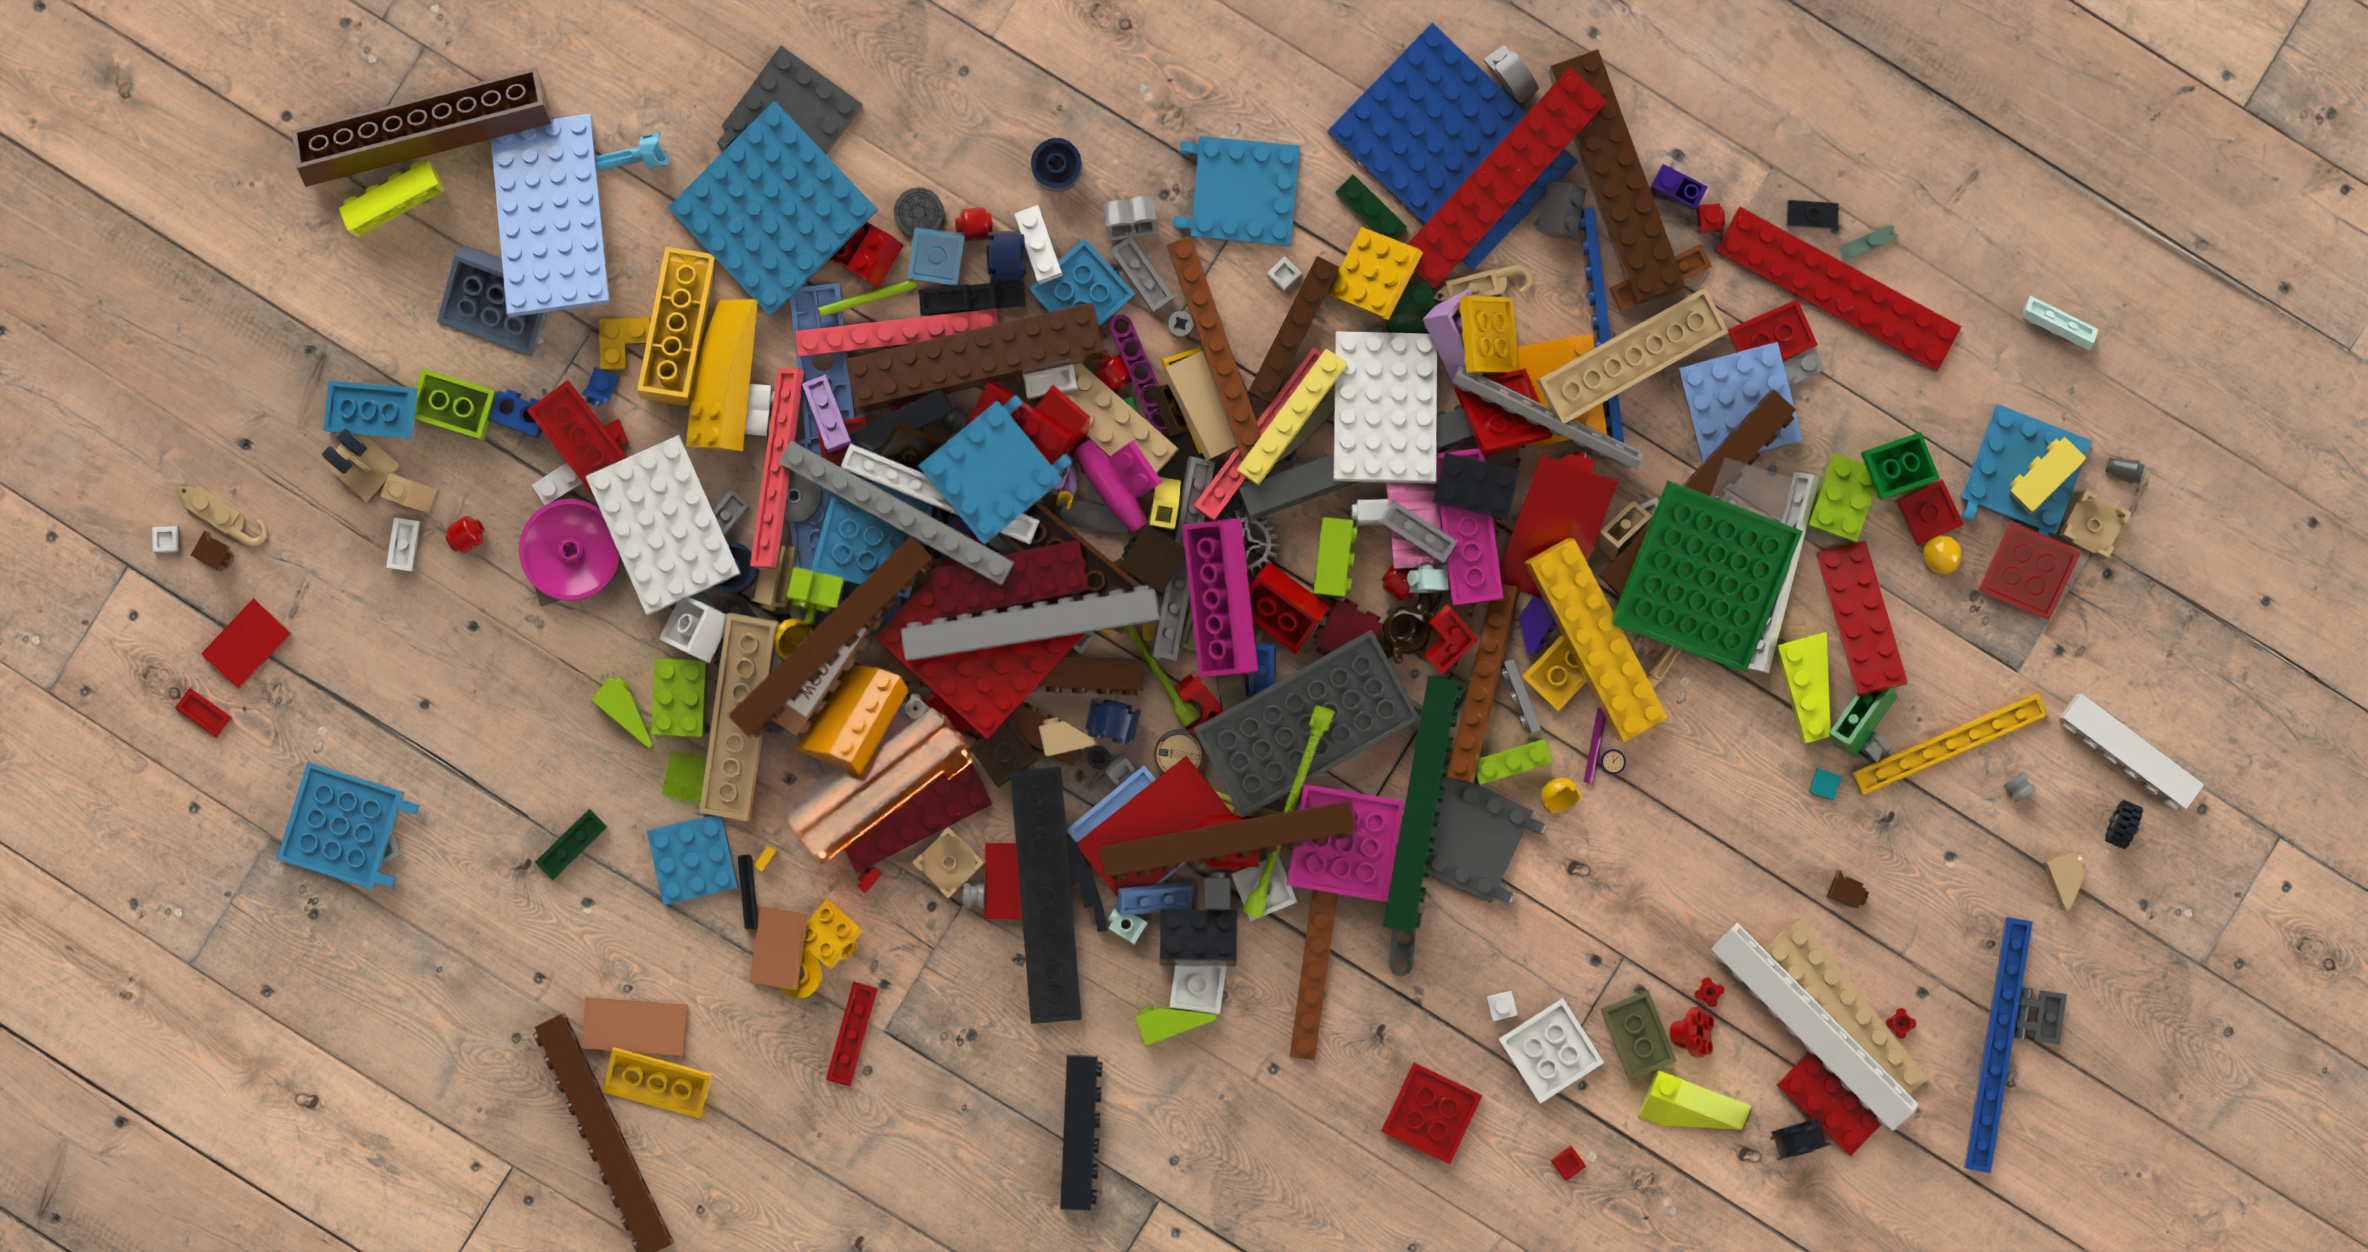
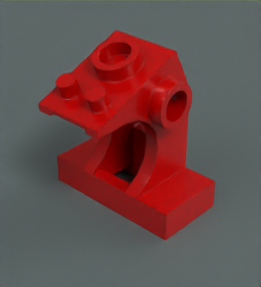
(1193, 688)

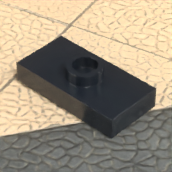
(1812, 214)

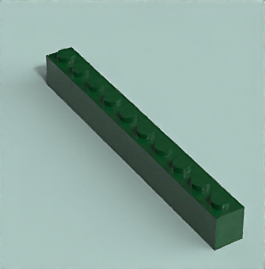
(1420, 804)

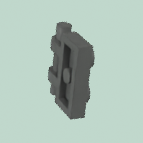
(2048, 1017)

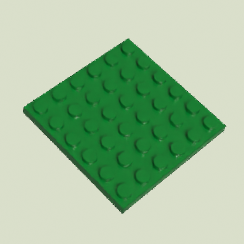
(1706, 576)

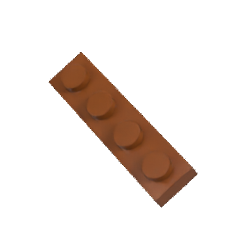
(1689, 262)

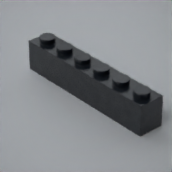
(1079, 1131)

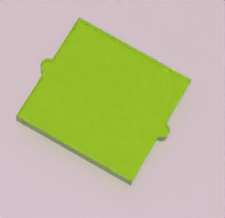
(685, 776)

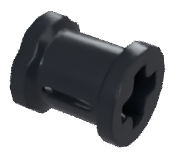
(1090, 757)

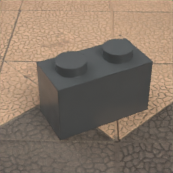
(1561, 210)
(1216, 891)

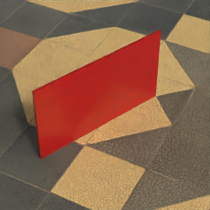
(1557, 506)
(1166, 806)

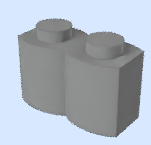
(1130, 217)

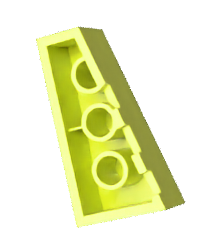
(1807, 684)

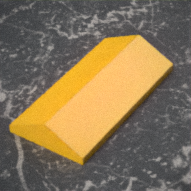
(1555, 674)
(657, 1083)

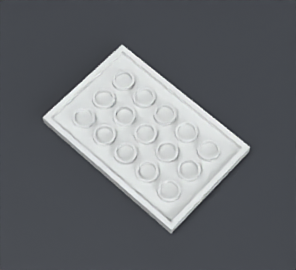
(1385, 408)
(663, 525)

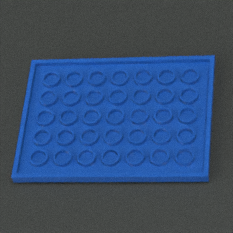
(1432, 127)

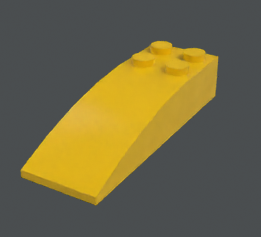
(677, 327)
(723, 378)

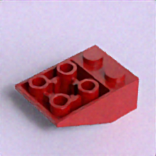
(868, 254)

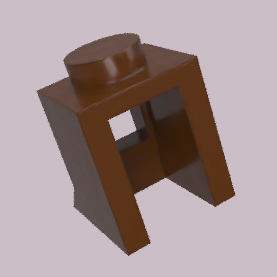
(212, 552)
(1847, 891)

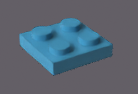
(936, 256)

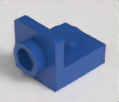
(600, 387)

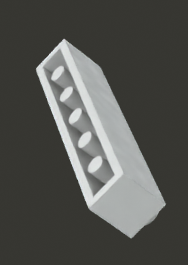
(2130, 751)

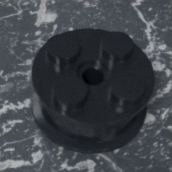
(1799, 1138)

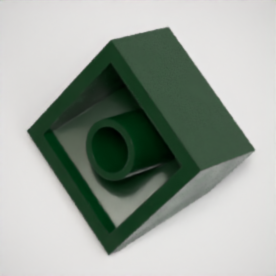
(1411, 309)

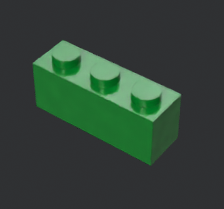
(1861, 720)

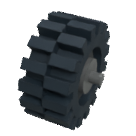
(2124, 824)

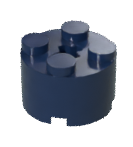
(1065, 176)
(1005, 256)
(748, 575)
(1112, 720)

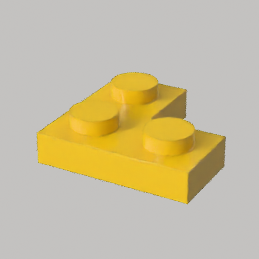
(615, 334)

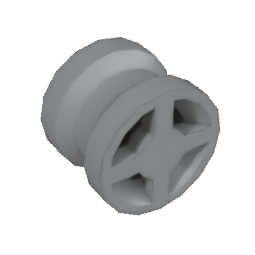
(1182, 328)
(1875, 747)
(2019, 787)
(973, 895)

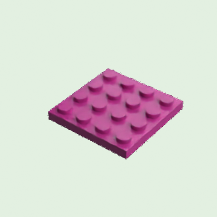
(1353, 864)

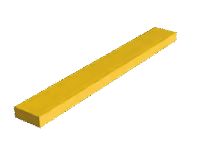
(1949, 744)

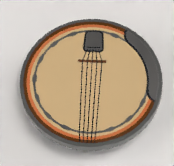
(1175, 746)

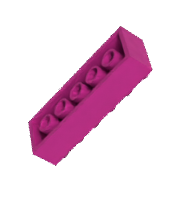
(1220, 597)

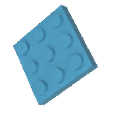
(1084, 281)
(692, 859)

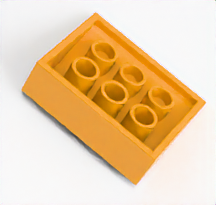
(1548, 356)
(854, 718)

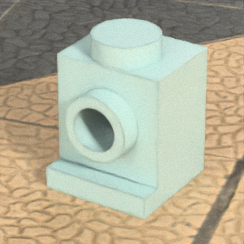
(1428, 579)
(1130, 934)

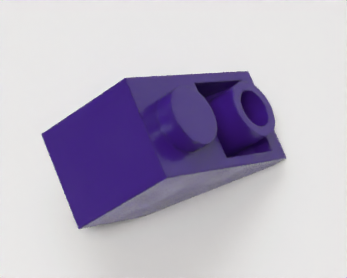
(1677, 187)
(1534, 624)

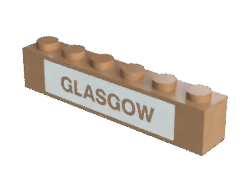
(798, 713)

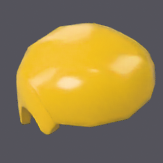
(1942, 555)
(1559, 795)

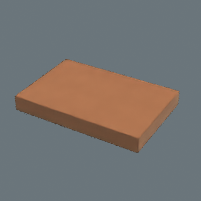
(778, 948)

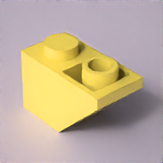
(1165, 504)

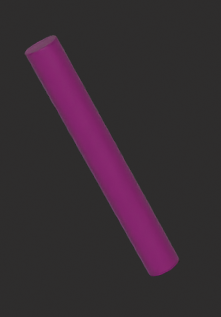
(1595, 746)

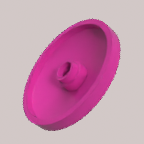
(568, 550)

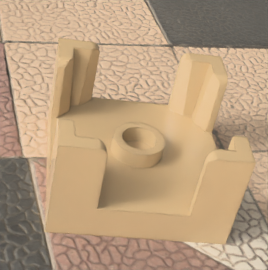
(2093, 524)
(948, 862)

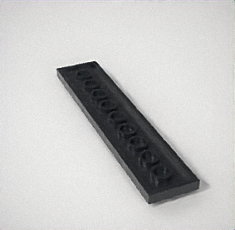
(1045, 895)

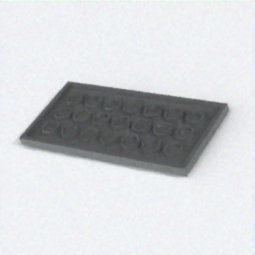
(1265, 736)

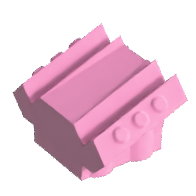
(1419, 500)

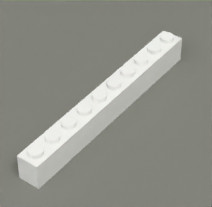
(1814, 1027)

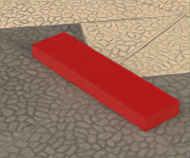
(851, 1033)

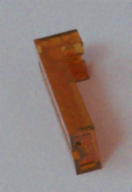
(886, 782)

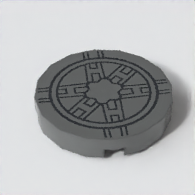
(919, 209)

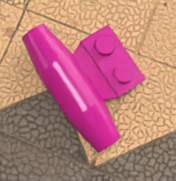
(1119, 479)

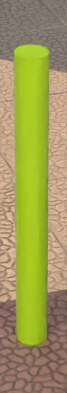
(866, 297)

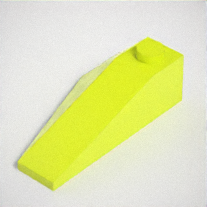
(1685, 1104)

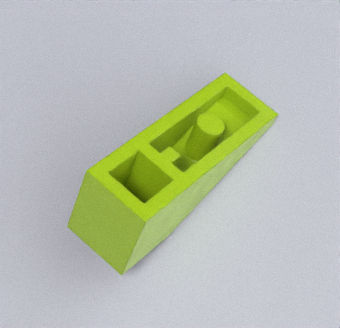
(622, 707)
(1165, 1022)

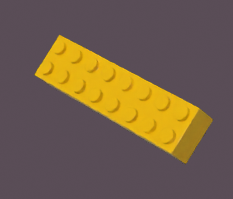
(1594, 641)

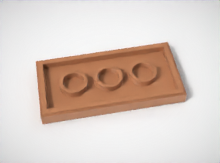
(634, 1026)

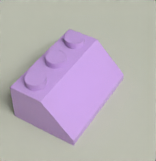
(1446, 330)

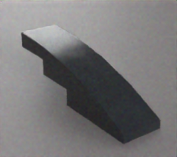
(971, 297)
(915, 415)
(1081, 874)

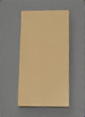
(1200, 404)

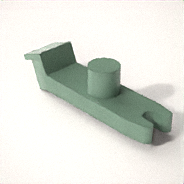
(1867, 243)

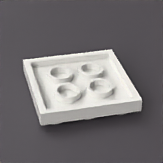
(1551, 1050)

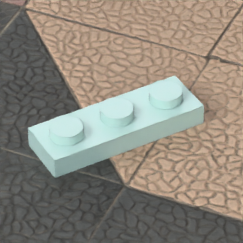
(2059, 323)

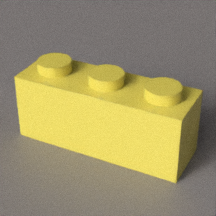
(2046, 474)

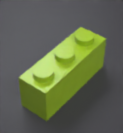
(1513, 761)

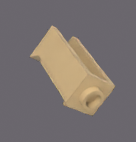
(774, 583)

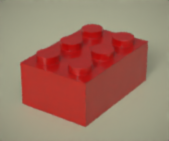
(1284, 607)

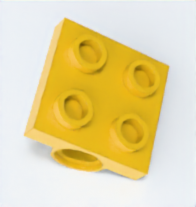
(831, 934)

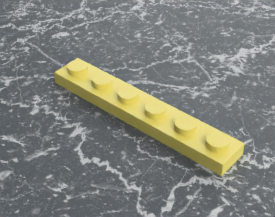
(1292, 417)

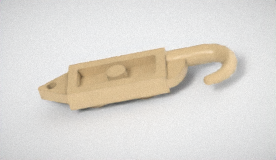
(1485, 283)
(220, 515)

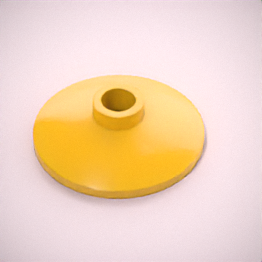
(810, 982)

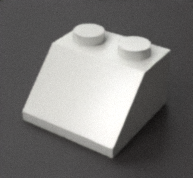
(695, 628)

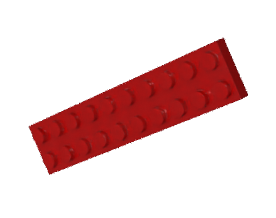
(1505, 175)
(1838, 289)

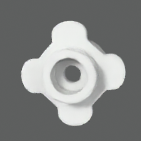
(908, 707)

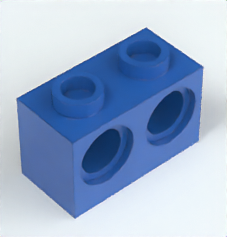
(516, 419)

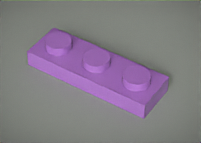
(826, 413)

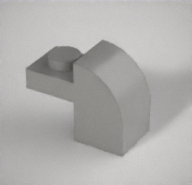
(1513, 73)

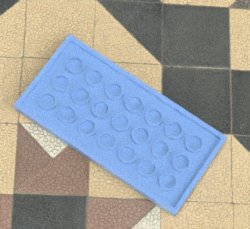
(550, 218)

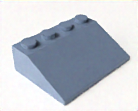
(477, 303)

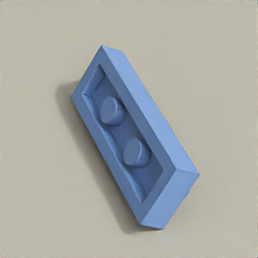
(1154, 898)

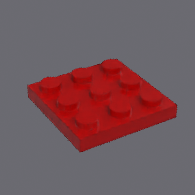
(1494, 426)
(2029, 570)
(1431, 1113)

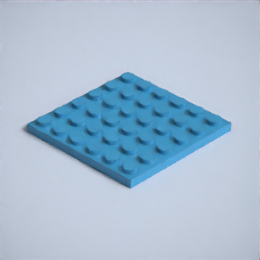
(772, 208)

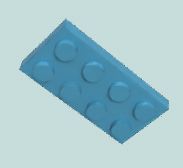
(370, 409)

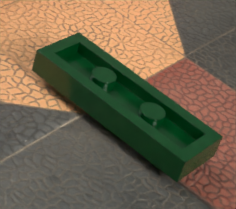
(1370, 208)
(571, 844)

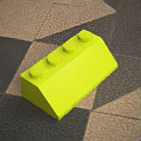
(392, 198)

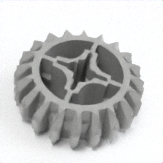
(1261, 544)

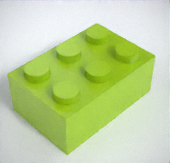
(454, 404)
(1842, 499)
(1334, 558)
(679, 697)

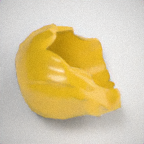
(790, 636)

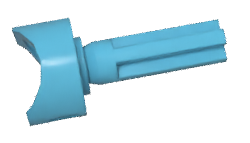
(648, 152)

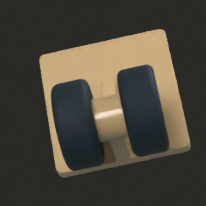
(360, 464)

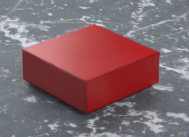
(1568, 1163)

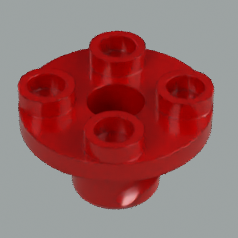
(1694, 1032)

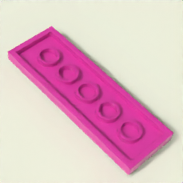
(1474, 559)

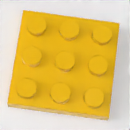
(1375, 273)
(1489, 334)

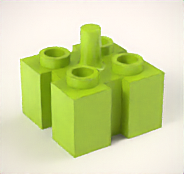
(815, 592)

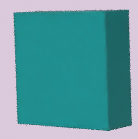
(1825, 784)

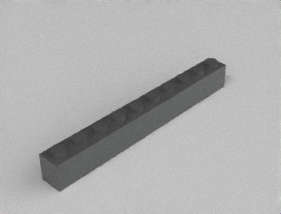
(1315, 478)

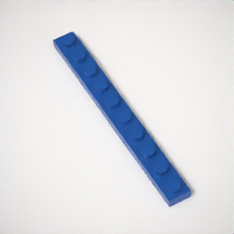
(1596, 297)
(1998, 1045)

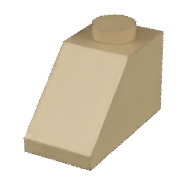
(408, 492)
(1622, 529)
(1062, 737)
(2065, 877)

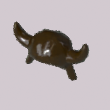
(1407, 629)

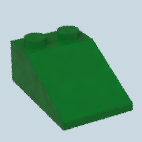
(1900, 466)

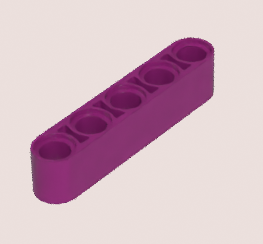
(1135, 362)

